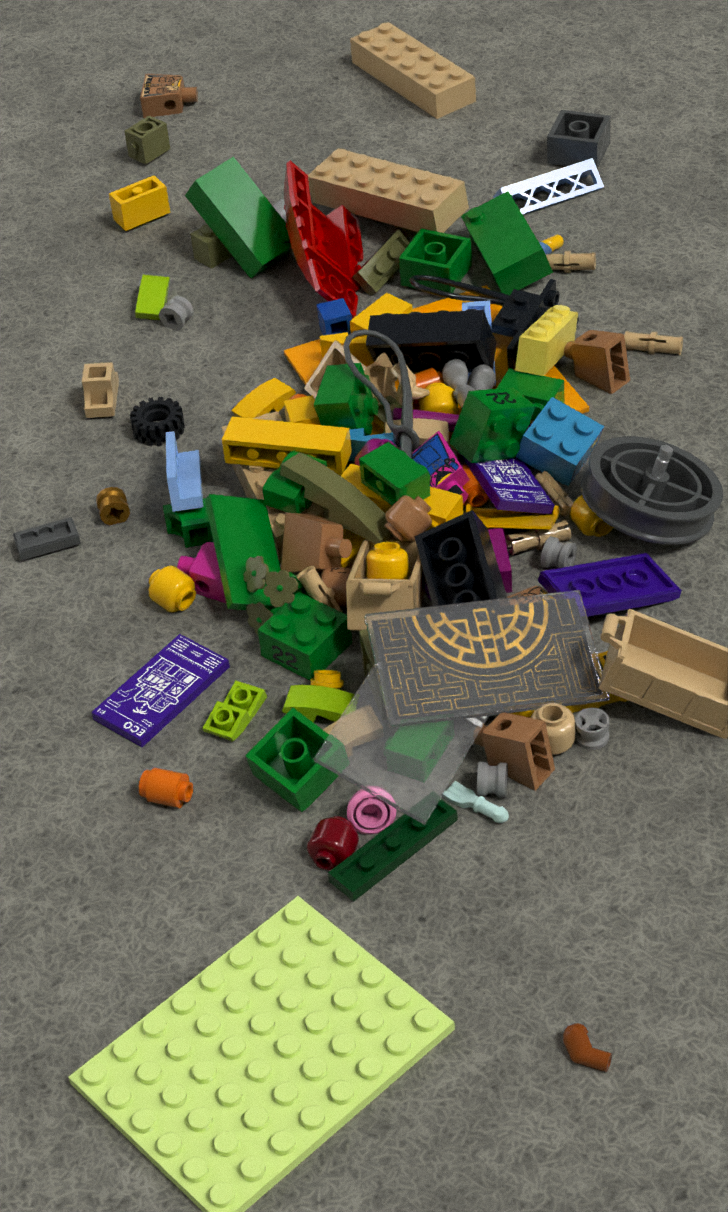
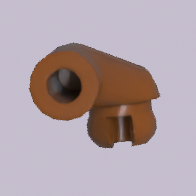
(581, 1050)

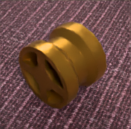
(112, 506)

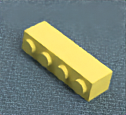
(545, 340)

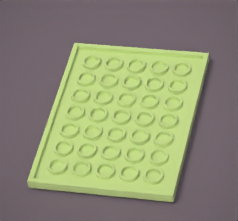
(260, 1058)

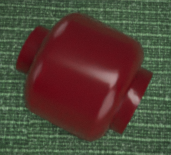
(332, 842)

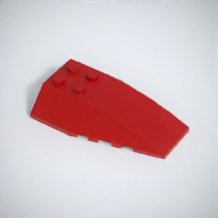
(322, 244)

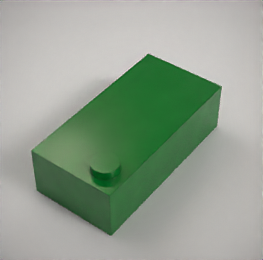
(240, 217)
(506, 243)

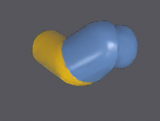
(552, 243)

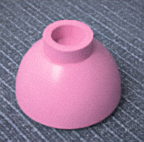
(369, 813)

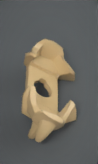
(383, 377)

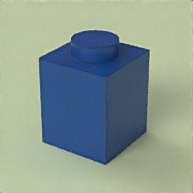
(334, 317)

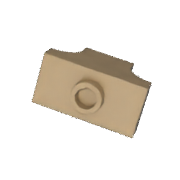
(100, 389)

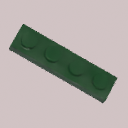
(389, 851)

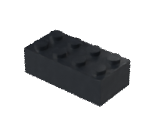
(434, 338)
(460, 562)

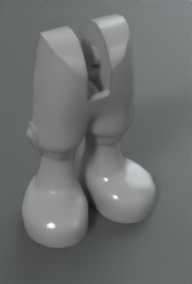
(456, 376)

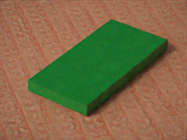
(239, 532)

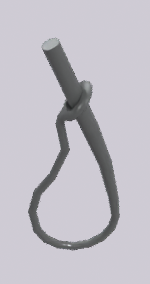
(403, 434)

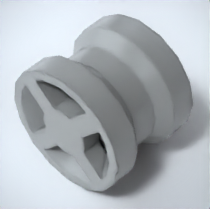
(176, 312)
(558, 553)
(592, 728)
(492, 779)

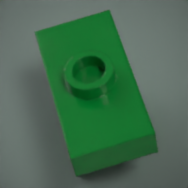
(190, 524)

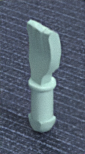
(466, 798)

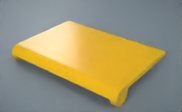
(510, 519)

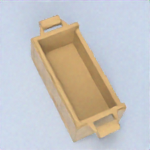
(382, 595)
(667, 671)

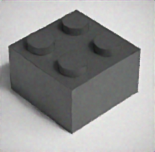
(578, 138)

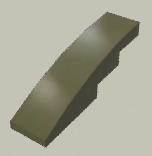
(343, 499)

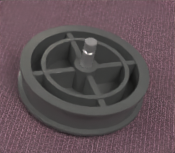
(651, 490)

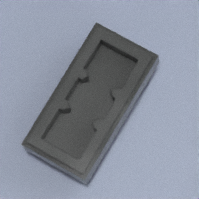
(46, 538)

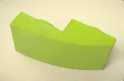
(152, 296)
(317, 700)
(235, 713)

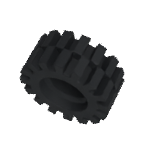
(155, 432)

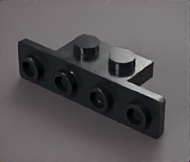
(520, 313)

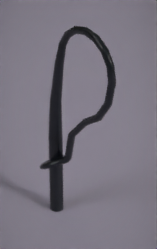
(487, 294)

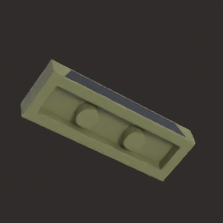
(382, 264)

